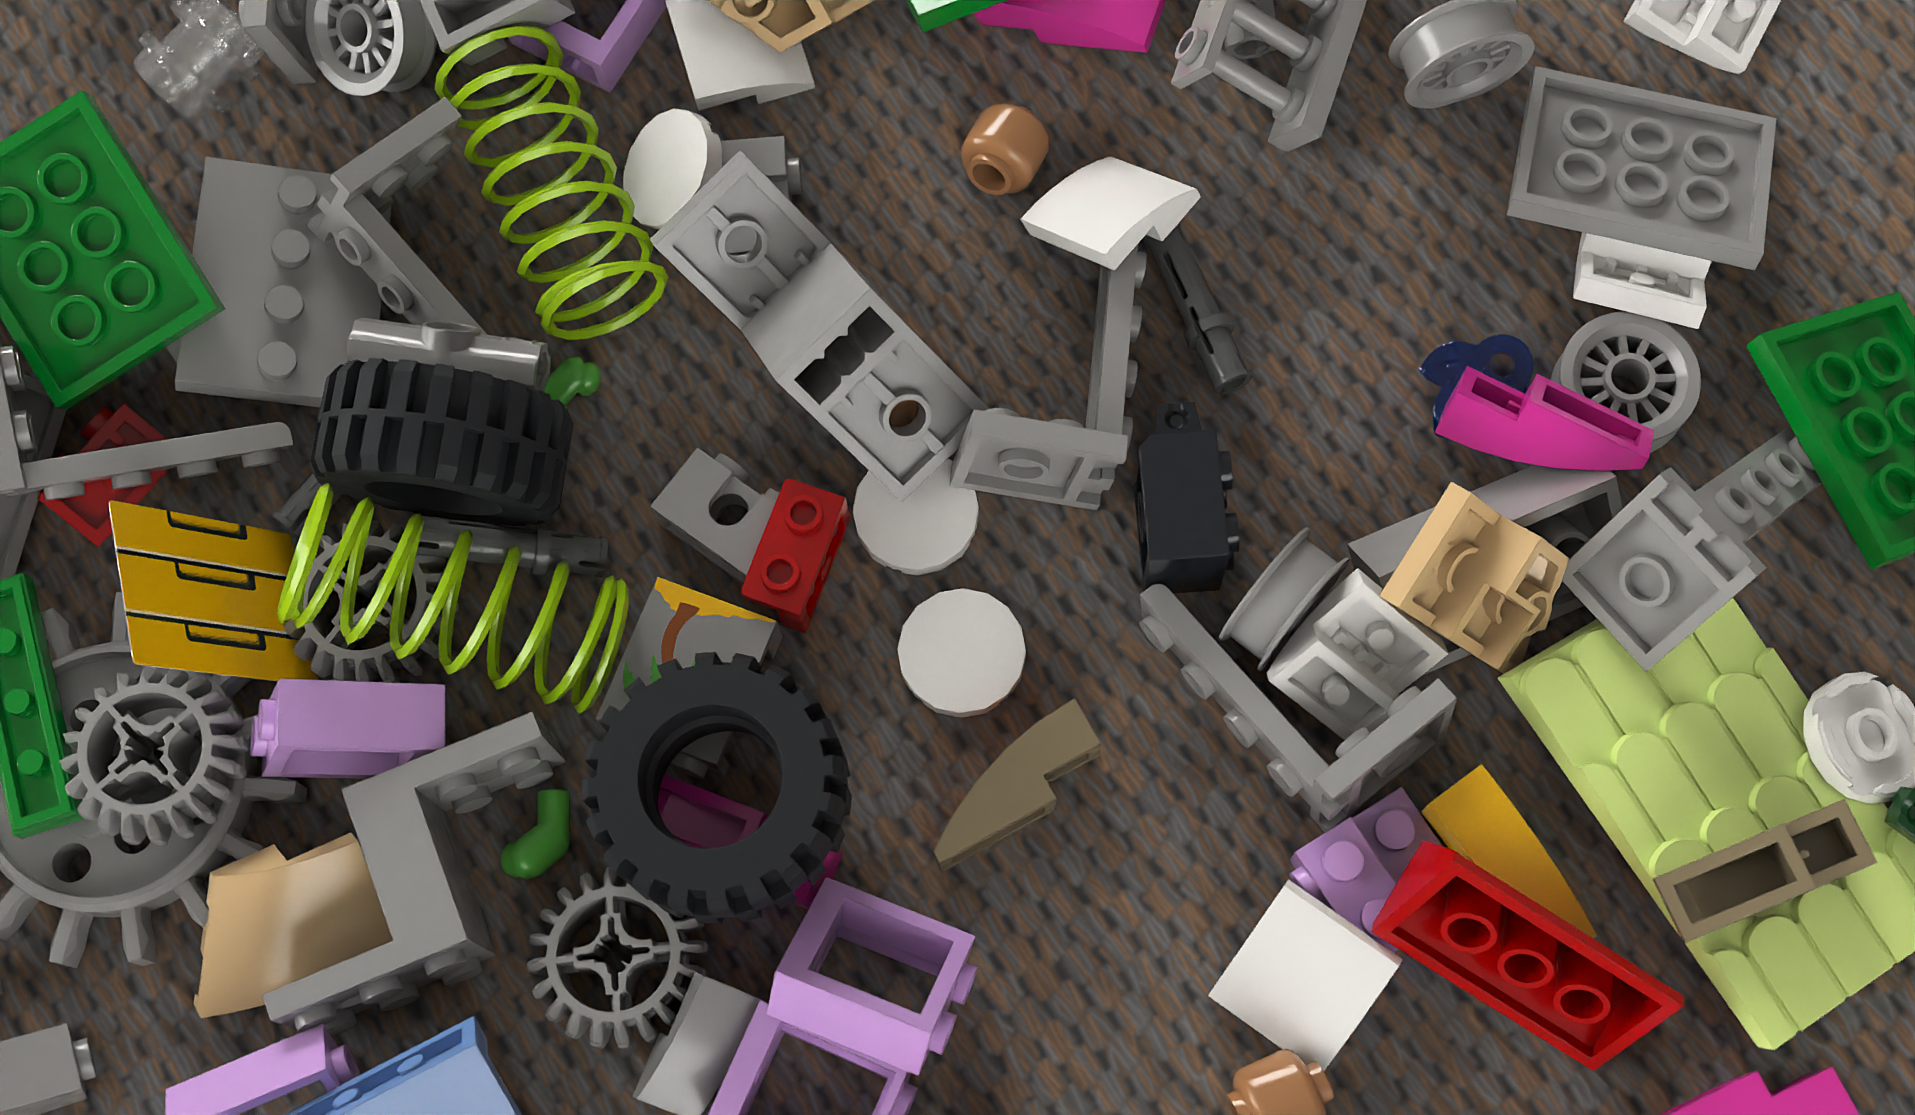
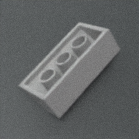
(1551, 502)

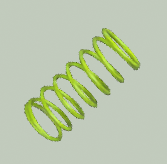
(576, 275)
(446, 596)

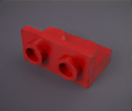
(91, 511)
(797, 552)

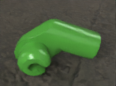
(571, 378)
(543, 843)

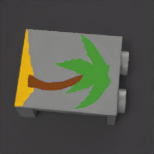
(678, 626)

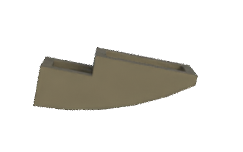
(1017, 784)
(1764, 871)

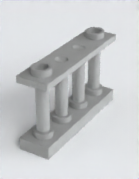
(1315, 57)

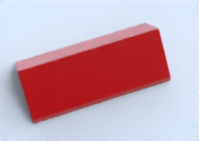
(1521, 958)

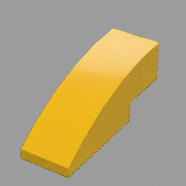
(1489, 831)

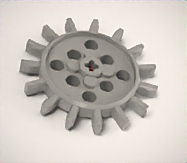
(118, 880)

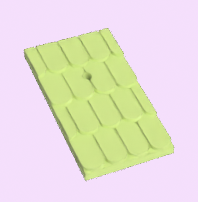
(1699, 762)

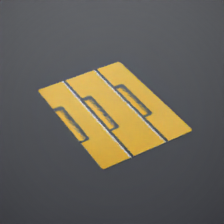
(204, 594)

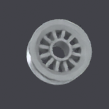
(370, 43)
(1460, 51)
(1647, 337)
(1283, 598)

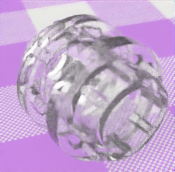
(198, 57)

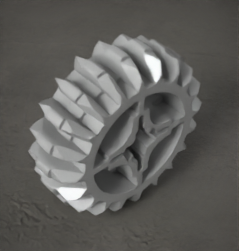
(330, 651)
(109, 786)
(620, 985)

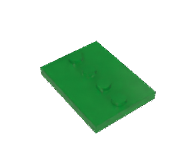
(89, 255)
(1852, 407)

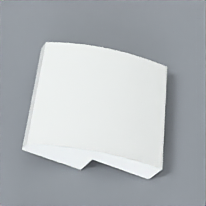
(1709, 30)
(730, 60)
(1108, 210)
(1641, 280)
(1354, 657)
(1305, 976)

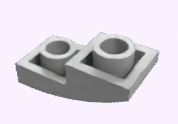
(699, 1048)

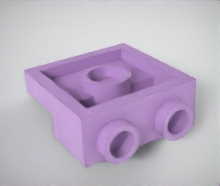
(1362, 860)

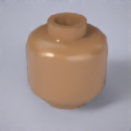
(1004, 149)
(1280, 1087)

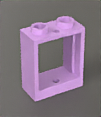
(605, 59)
(346, 727)
(858, 1018)
(759, 1048)
(265, 1076)

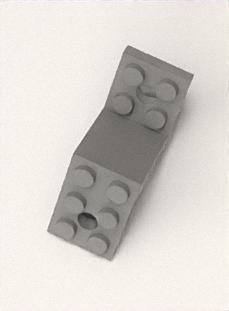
(820, 326)
(420, 875)

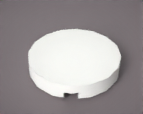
(670, 165)
(923, 530)
(961, 652)
(1862, 737)

